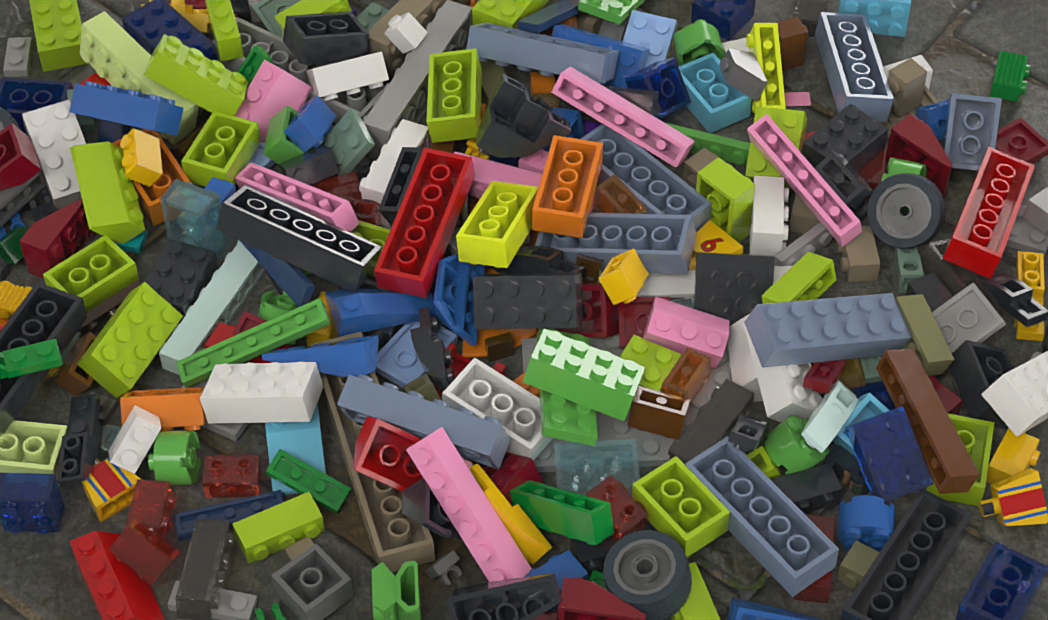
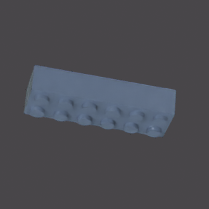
(541, 52)
(853, 64)
(648, 178)
(660, 240)
(826, 329)
(472, 436)
(765, 518)

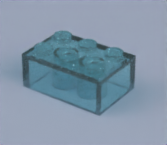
(193, 216)
(584, 466)

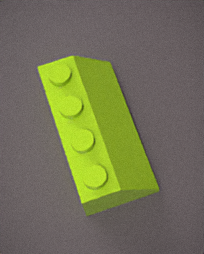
(106, 192)

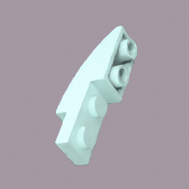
(829, 417)

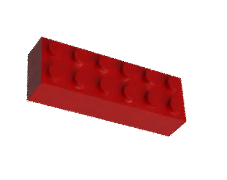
(989, 213)
(424, 222)

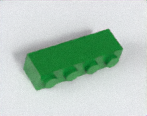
(564, 512)

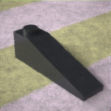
(424, 508)
(505, 599)

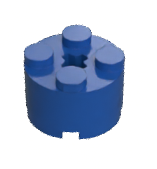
(865, 521)

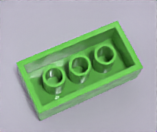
(583, 374)

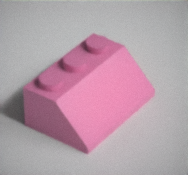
(270, 93)
(683, 327)

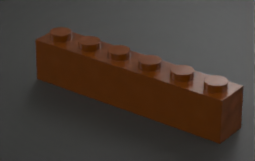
(933, 429)

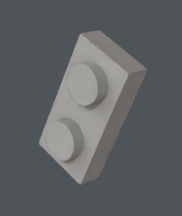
(18, 57)

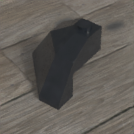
(517, 123)

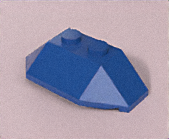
(455, 296)

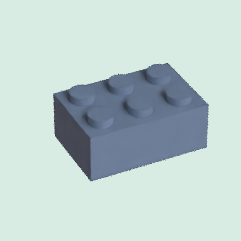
(970, 129)

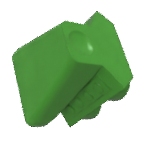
(396, 595)

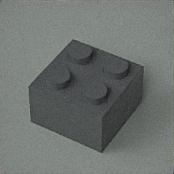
(312, 585)

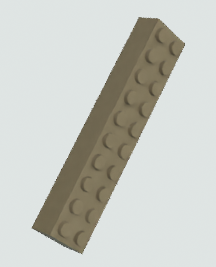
(391, 533)

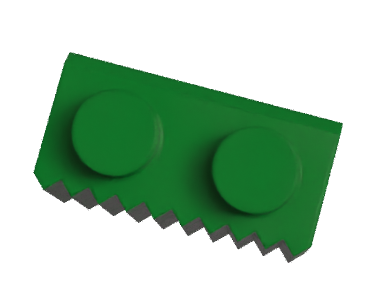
(1009, 76)

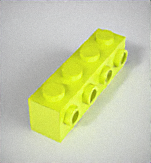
(765, 45)

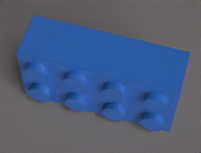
(630, 56)
(126, 107)

